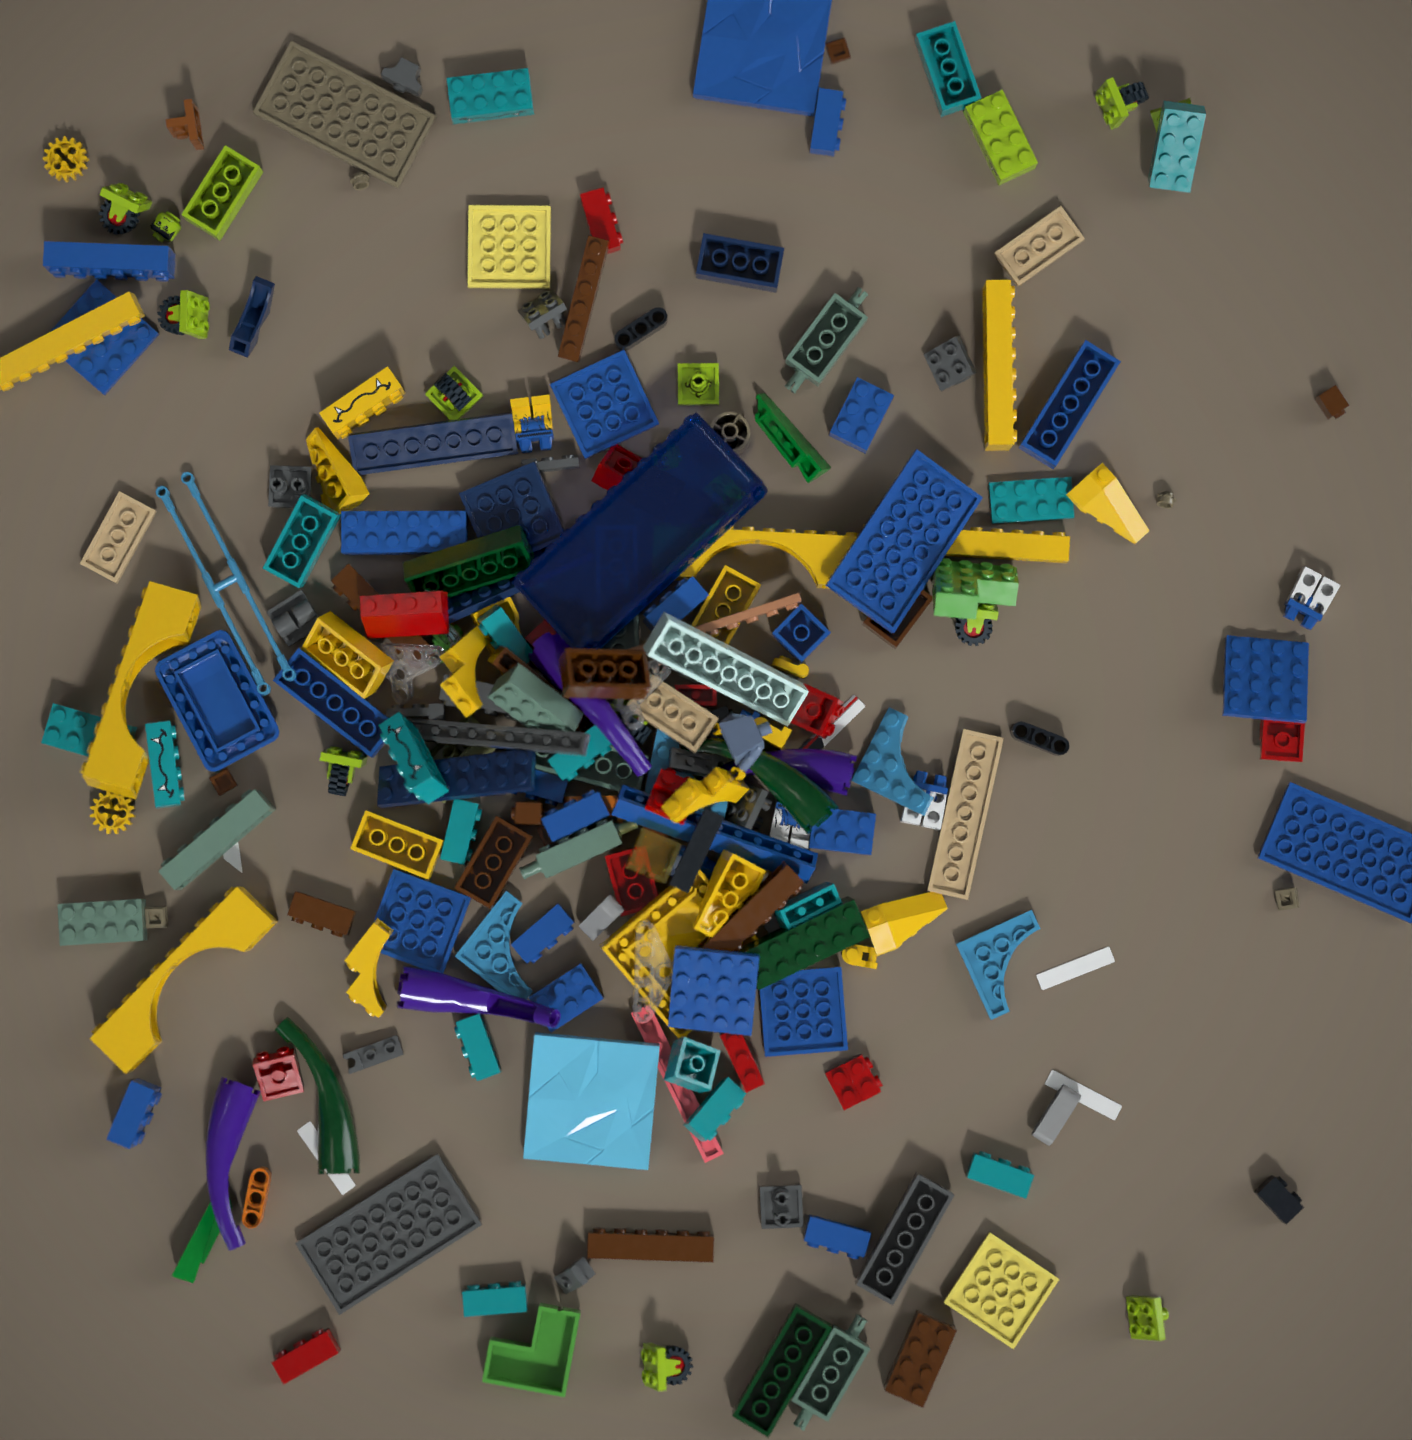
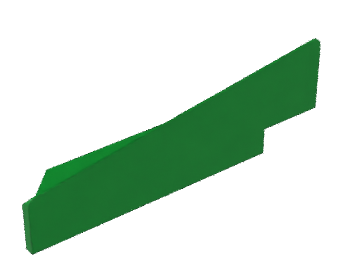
(789, 440)
(198, 1246)

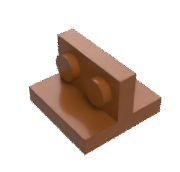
(187, 125)

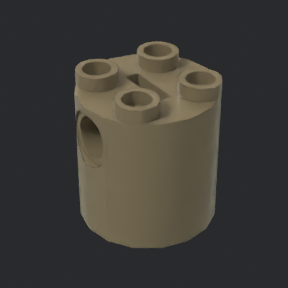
(735, 427)

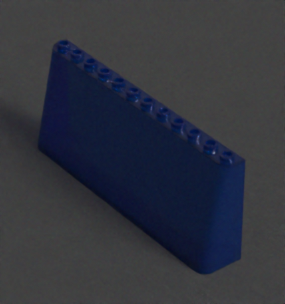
(641, 535)

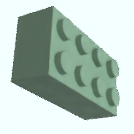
(534, 701)
(102, 922)

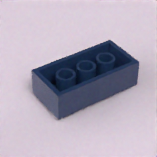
(739, 262)

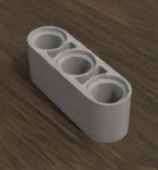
(601, 917)
(1056, 1115)

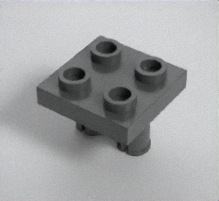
(541, 310)
(288, 484)
(746, 810)
(781, 1206)

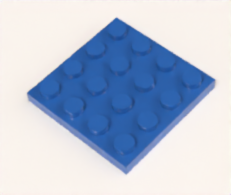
(110, 359)
(604, 404)
(1265, 679)
(423, 920)
(713, 990)
(804, 1013)

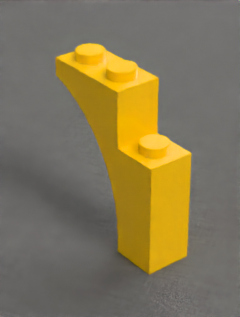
(461, 661)
(695, 794)
(364, 960)

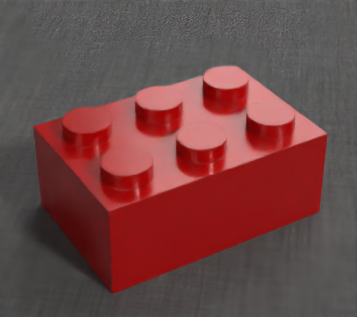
(630, 888)

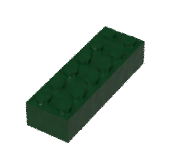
(470, 563)
(807, 943)
(781, 1370)

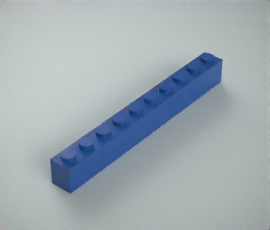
(748, 844)

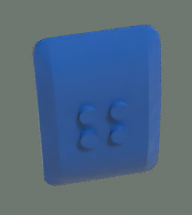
(217, 700)

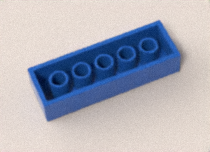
(109, 260)
(1069, 404)
(401, 532)
(334, 702)

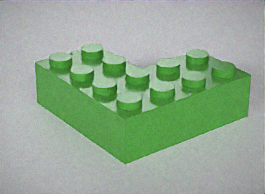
(964, 584)
(539, 1365)

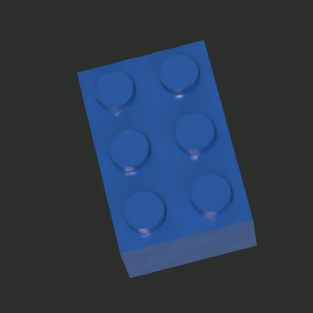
(861, 415)
(677, 604)
(575, 815)
(845, 832)
(569, 994)
(134, 1113)

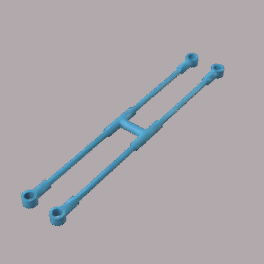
(235, 577)

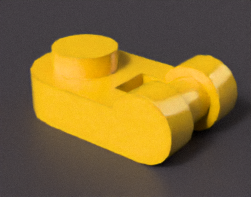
(783, 664)
(854, 953)

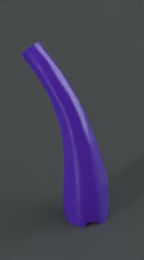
(546, 659)
(826, 768)
(444, 993)
(226, 1126)

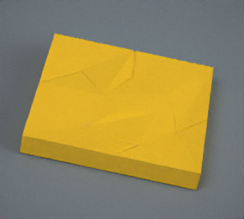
(673, 917)

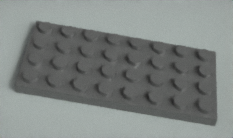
(388, 1234)

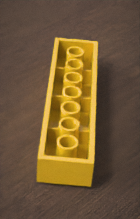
(997, 365)

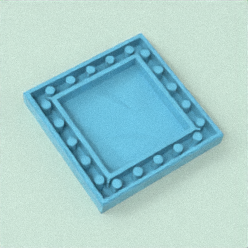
(591, 1101)

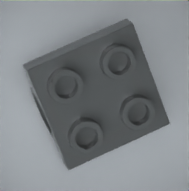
(950, 363)
(293, 618)

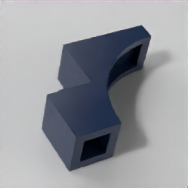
(255, 313)

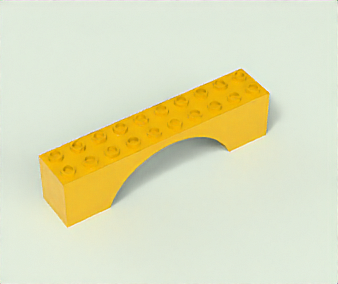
(816, 552)
(162, 623)
(133, 1028)

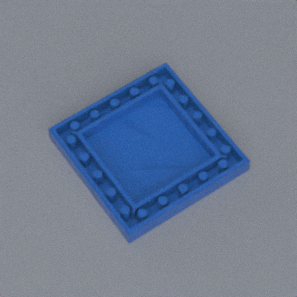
(763, 53)

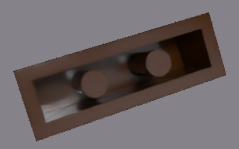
(528, 813)
(321, 914)

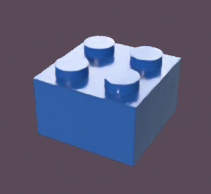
(801, 633)

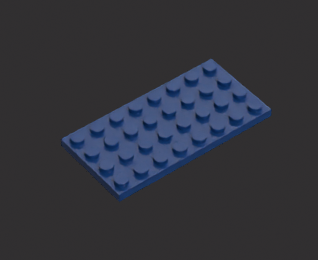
(904, 541)
(1342, 851)

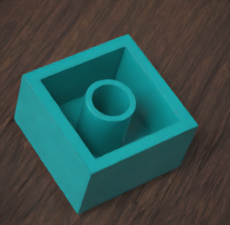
(692, 1065)

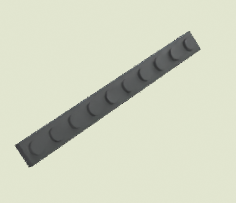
(502, 737)

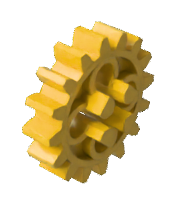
(54, 159)
(119, 822)

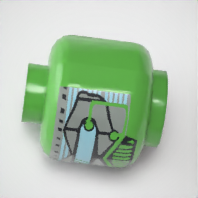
(450, 639)

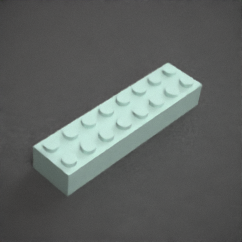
(725, 669)

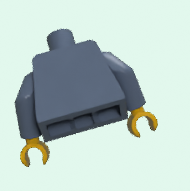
(743, 740)

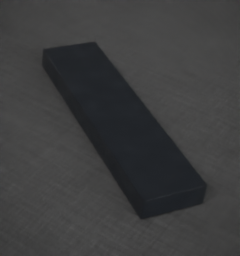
(696, 850)

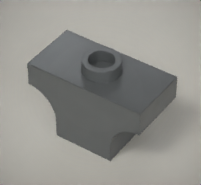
(404, 77)
(574, 1276)

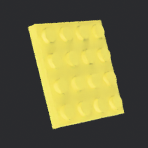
(509, 246)
(1001, 1290)

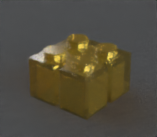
(653, 855)

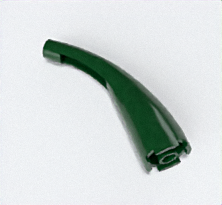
(794, 790)
(336, 1130)

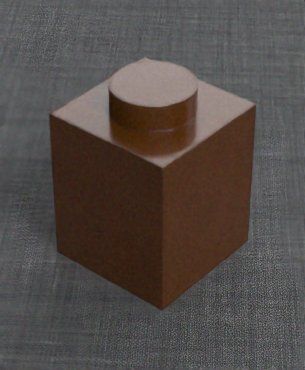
(1332, 403)

